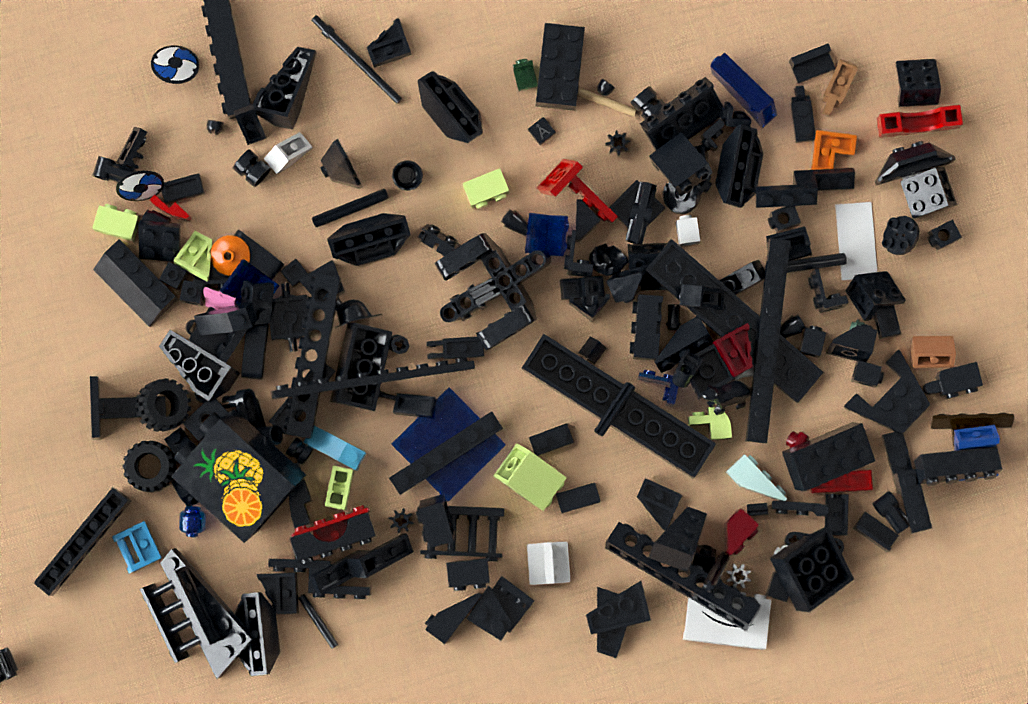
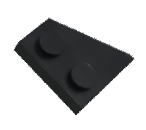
(659, 501)

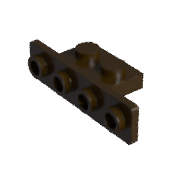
(965, 421)

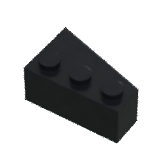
(646, 327)
(679, 541)

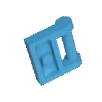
(143, 544)

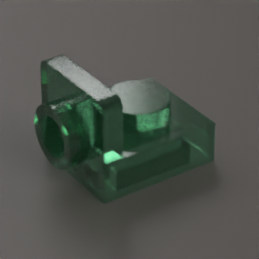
(524, 74)

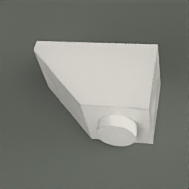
(287, 152)

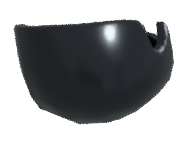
(407, 175)

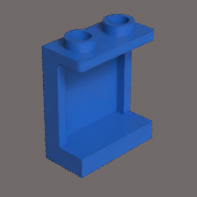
(976, 438)

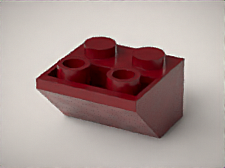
(737, 530)

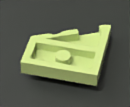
(196, 256)

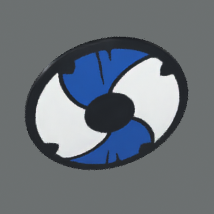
(175, 64)
(140, 185)

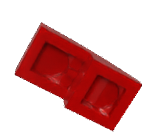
(174, 211)

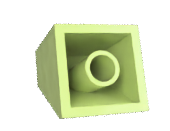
(530, 477)

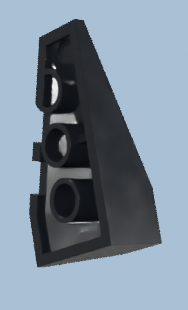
(284, 95)
(338, 166)
(200, 369)

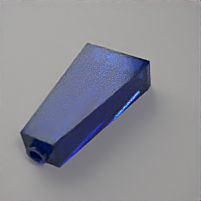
(744, 89)

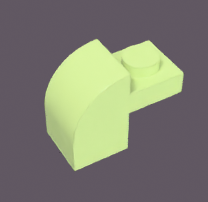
(718, 424)

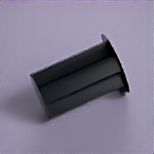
(757, 509)

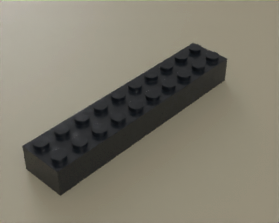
(637, 419)

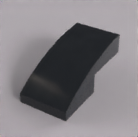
(581, 287)

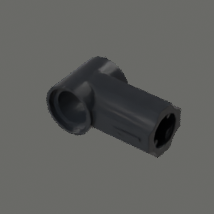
(109, 170)
(889, 508)

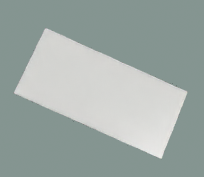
(856, 238)

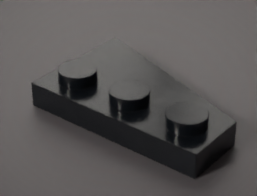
(620, 611)
(608, 641)

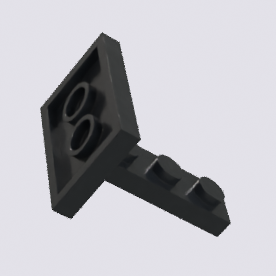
(114, 407)

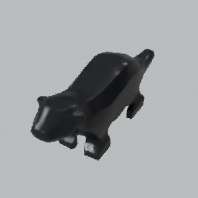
(727, 395)

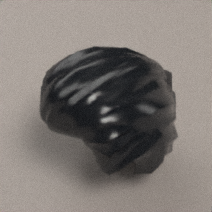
(607, 259)

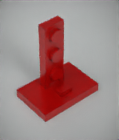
(566, 173)

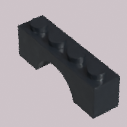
(307, 546)

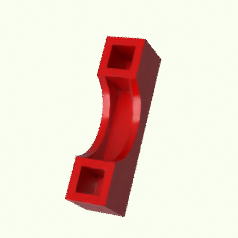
(919, 122)

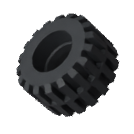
(178, 401)
(132, 461)

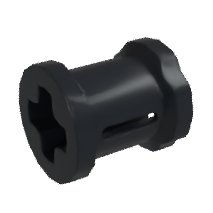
(405, 345)

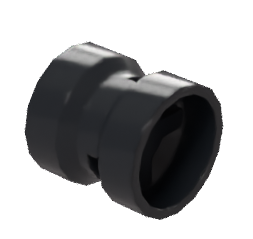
(299, 451)

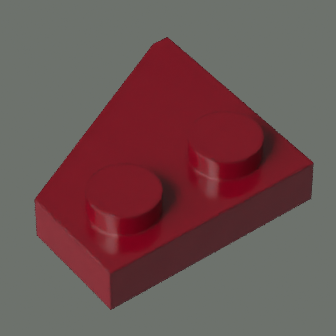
(736, 350)

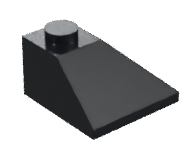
(854, 344)

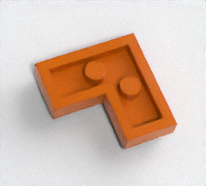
(828, 144)

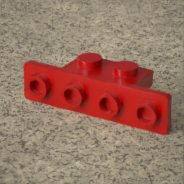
(331, 529)

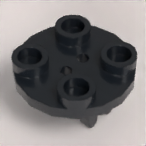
(900, 226)

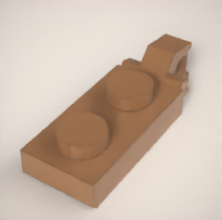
(838, 86)

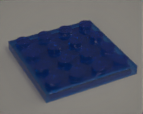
(425, 434)

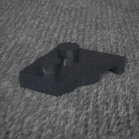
(389, 46)
(282, 591)
(490, 615)

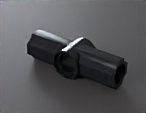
(641, 213)

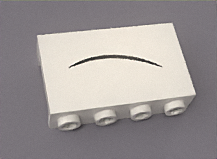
(711, 628)

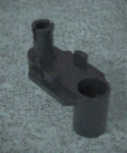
(249, 407)

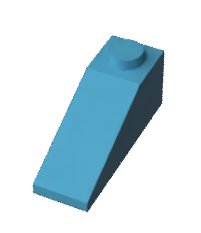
(336, 448)

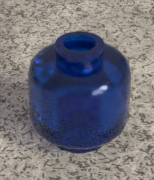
(192, 521)

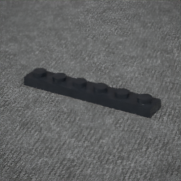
(446, 453)

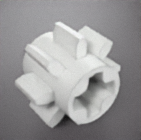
(744, 573)

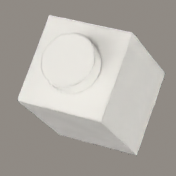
(687, 230)

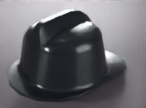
(351, 311)

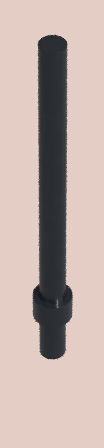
(329, 32)

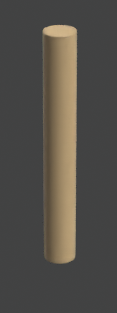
(606, 102)

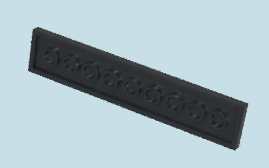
(675, 267)

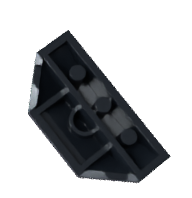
(449, 108)
(913, 161)
(739, 166)
(369, 239)
(261, 621)

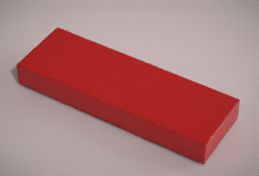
(853, 481)

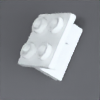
(548, 563)

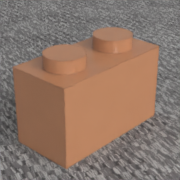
(933, 351)

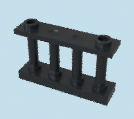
(473, 515)
(195, 607)

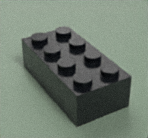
(560, 66)
(828, 456)

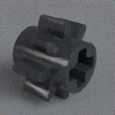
(616, 137)
(398, 515)

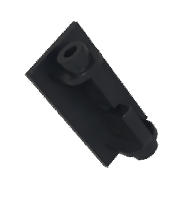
(433, 235)

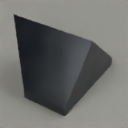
(589, 306)

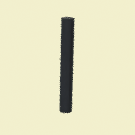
(318, 621)

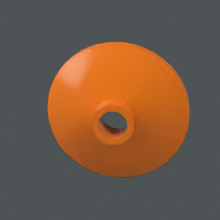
(233, 245)

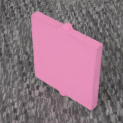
(217, 299)

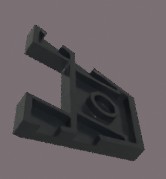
(901, 403)

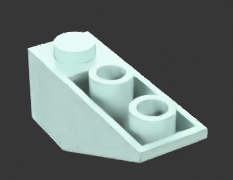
(751, 478)

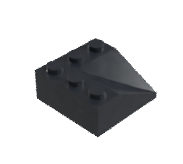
(812, 569)

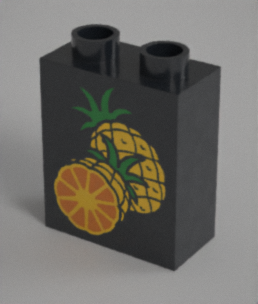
(236, 473)

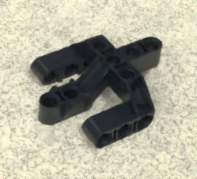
(485, 249)

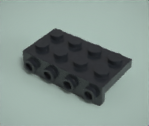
(686, 114)

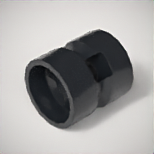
(647, 102)
(250, 167)

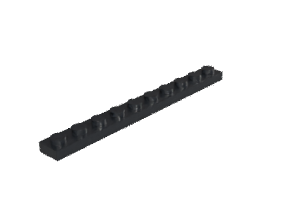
(767, 341)
(364, 378)

